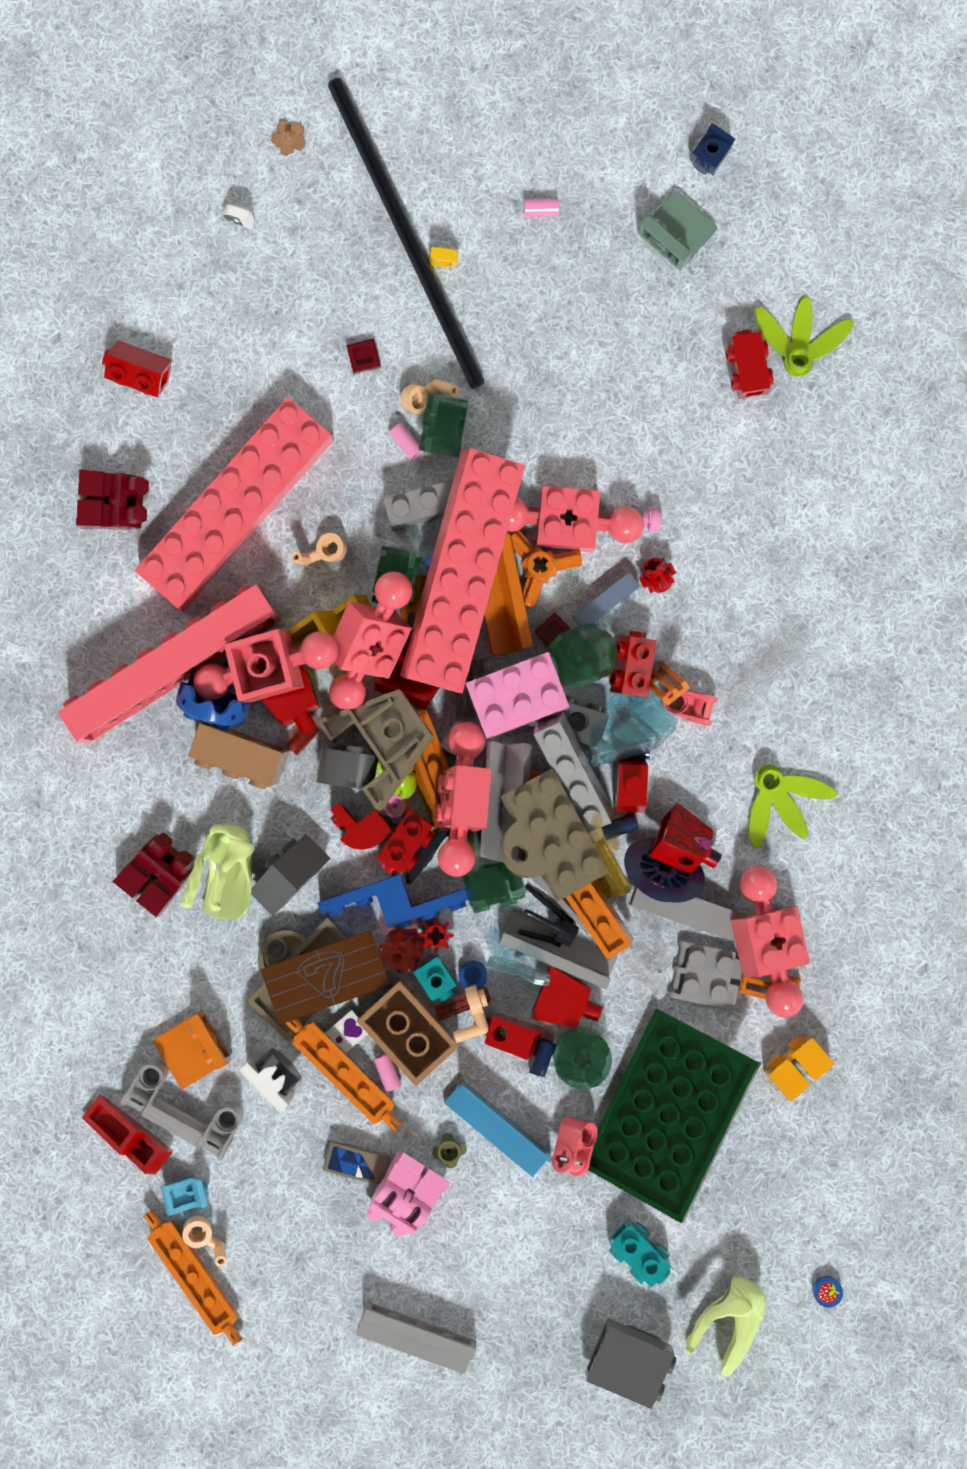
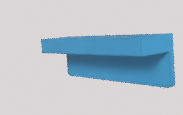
(497, 1128)

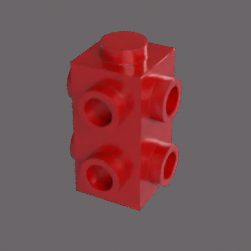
(749, 365)
(136, 368)
(633, 665)
(404, 843)

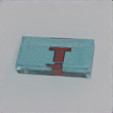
(519, 970)

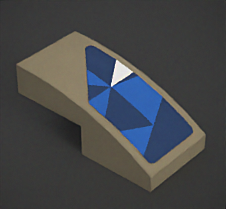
(356, 1163)

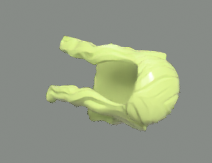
(229, 873)
(744, 1302)

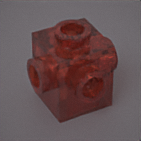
(401, 950)

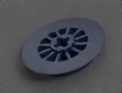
(646, 871)

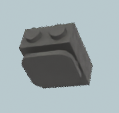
(630, 1363)

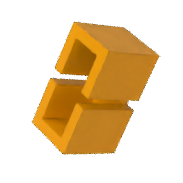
(810, 1058)

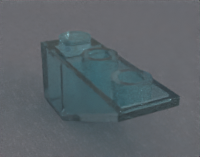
(640, 734)

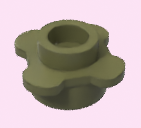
(441, 1153)

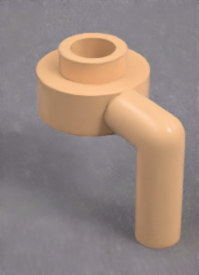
(420, 394)
(323, 550)
(476, 1000)
(203, 1238)

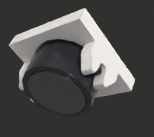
(273, 1077)

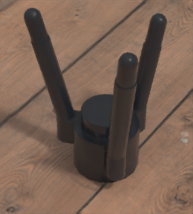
(563, 931)

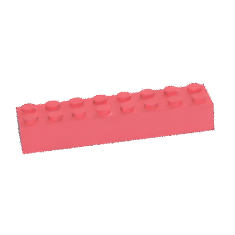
(234, 504)
(462, 570)
(167, 665)

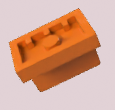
(192, 1049)

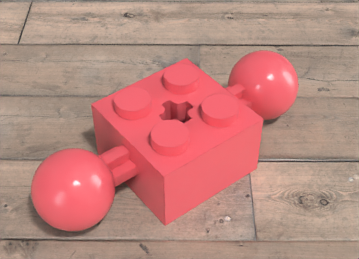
(623, 524)
(370, 640)
(282, 671)
(463, 799)
(770, 941)

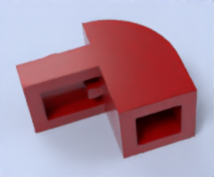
(361, 835)

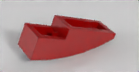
(127, 1136)

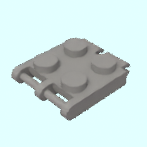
(706, 975)

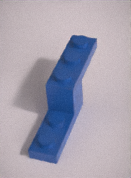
(394, 902)

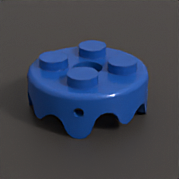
(219, 712)

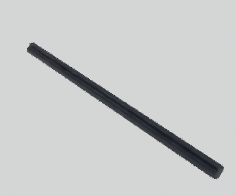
(406, 233)

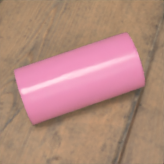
(541, 207)
(405, 440)
(387, 1072)

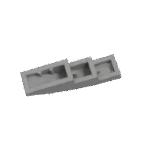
(694, 913)

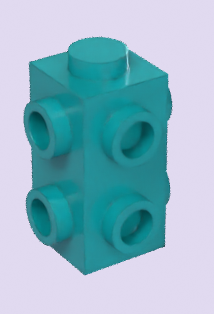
(647, 1260)

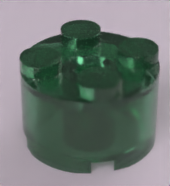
(443, 425)
(397, 561)
(583, 655)
(493, 885)
(591, 1071)

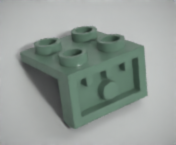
(677, 230)

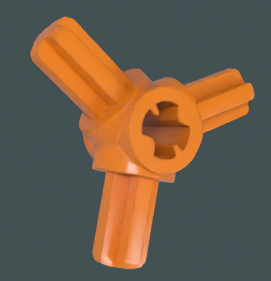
(553, 564)

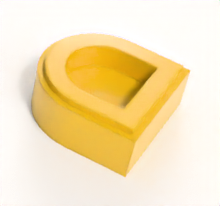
(443, 257)

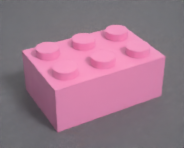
(517, 695)

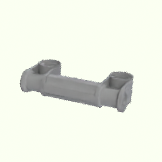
(144, 1097)

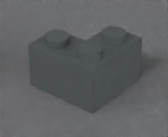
(288, 873)

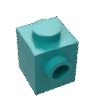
(436, 979)

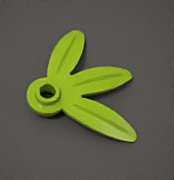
(799, 347)
(776, 792)

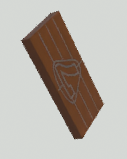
(325, 977)

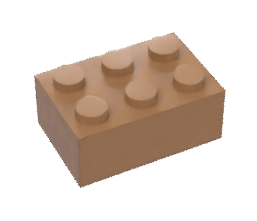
(238, 755)
(408, 1032)

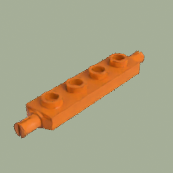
(343, 1073)
(193, 1277)

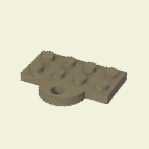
(550, 837)
(295, 945)

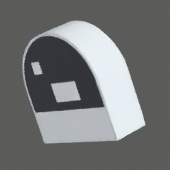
(239, 216)

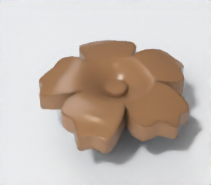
(288, 138)

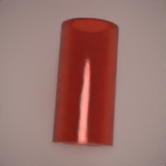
(299, 741)

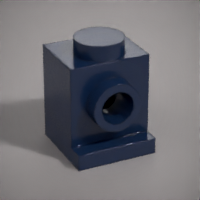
(719, 140)

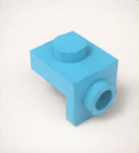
(184, 1195)

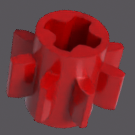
(657, 575)
(442, 929)

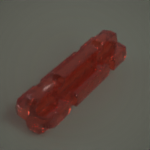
(456, 1005)

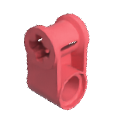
(694, 707)
(575, 1143)

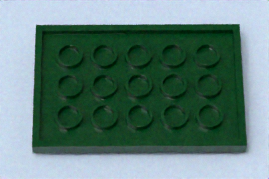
(671, 1114)

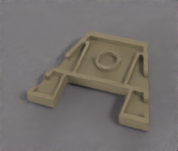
(393, 733)

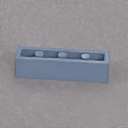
(607, 600)

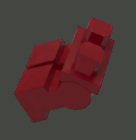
(124, 497)
(165, 865)

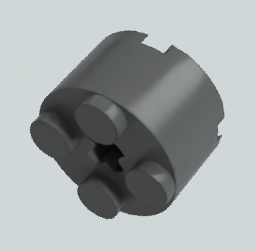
(346, 765)

